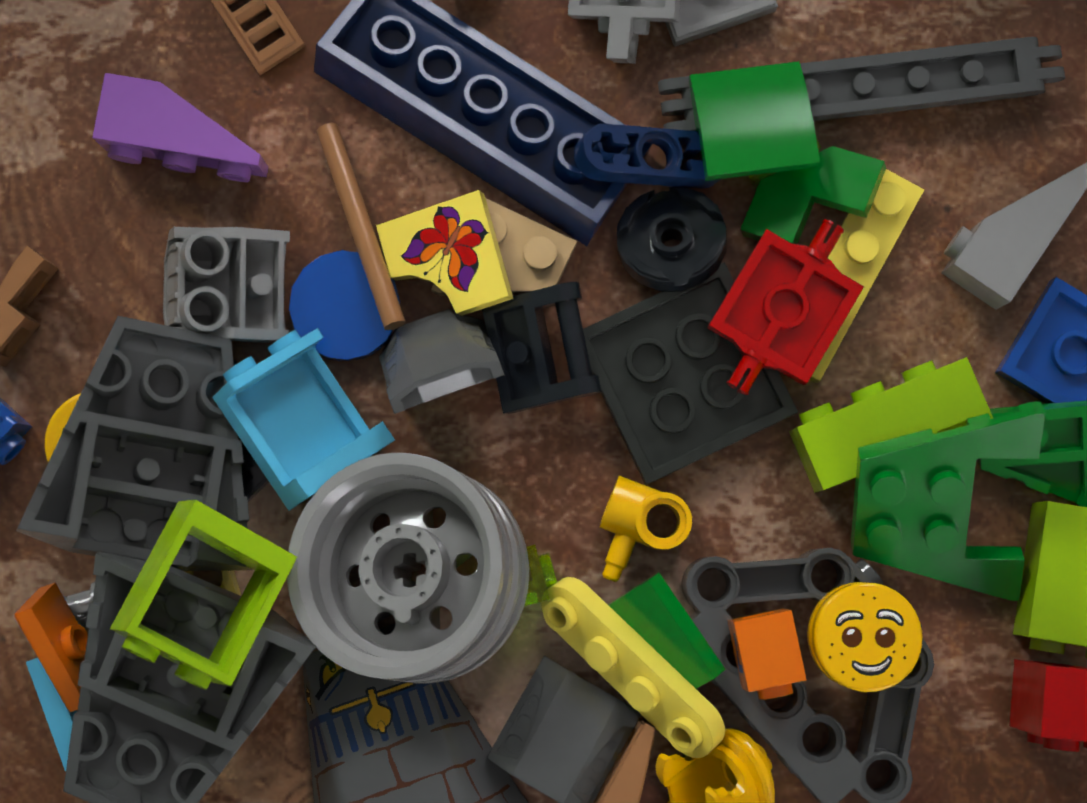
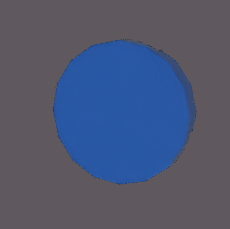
(339, 302)

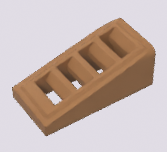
(271, 54)
(629, 771)

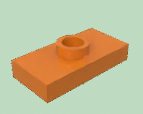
(55, 639)

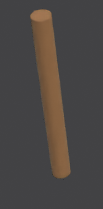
(361, 226)

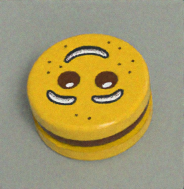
(865, 636)

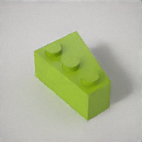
(926, 400)

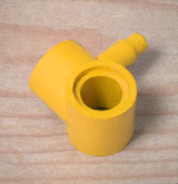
(627, 516)

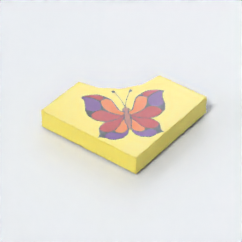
(452, 248)

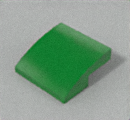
(754, 121)

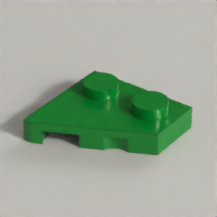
(1062, 453)

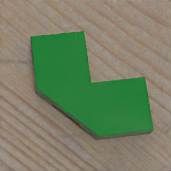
(787, 197)

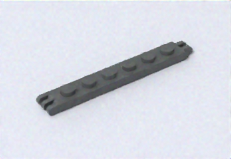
(908, 80)

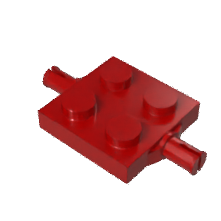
(785, 307)

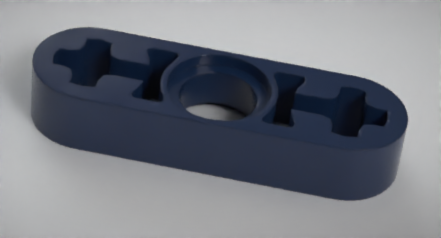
(631, 166)

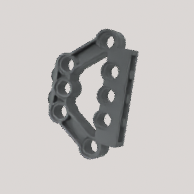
(887, 714)

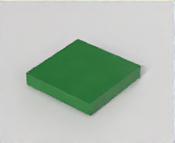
(668, 628)

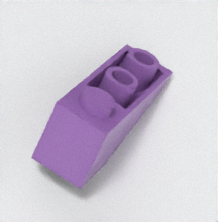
(153, 122)

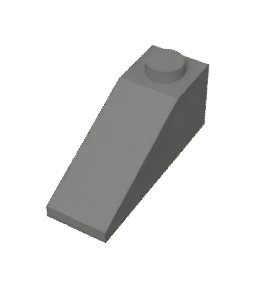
(1006, 246)

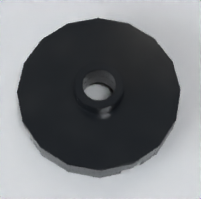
(667, 216)

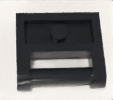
(525, 352)

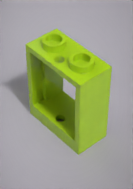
(271, 569)

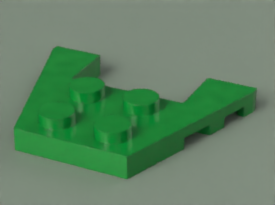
(918, 499)

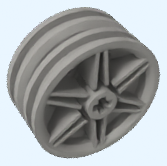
(339, 534)

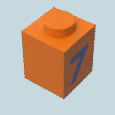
(767, 653)

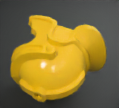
(729, 774)

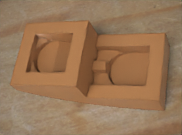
(18, 289)

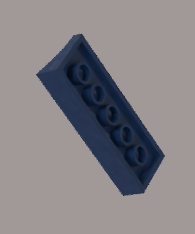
(472, 105)

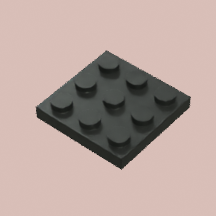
(670, 375)

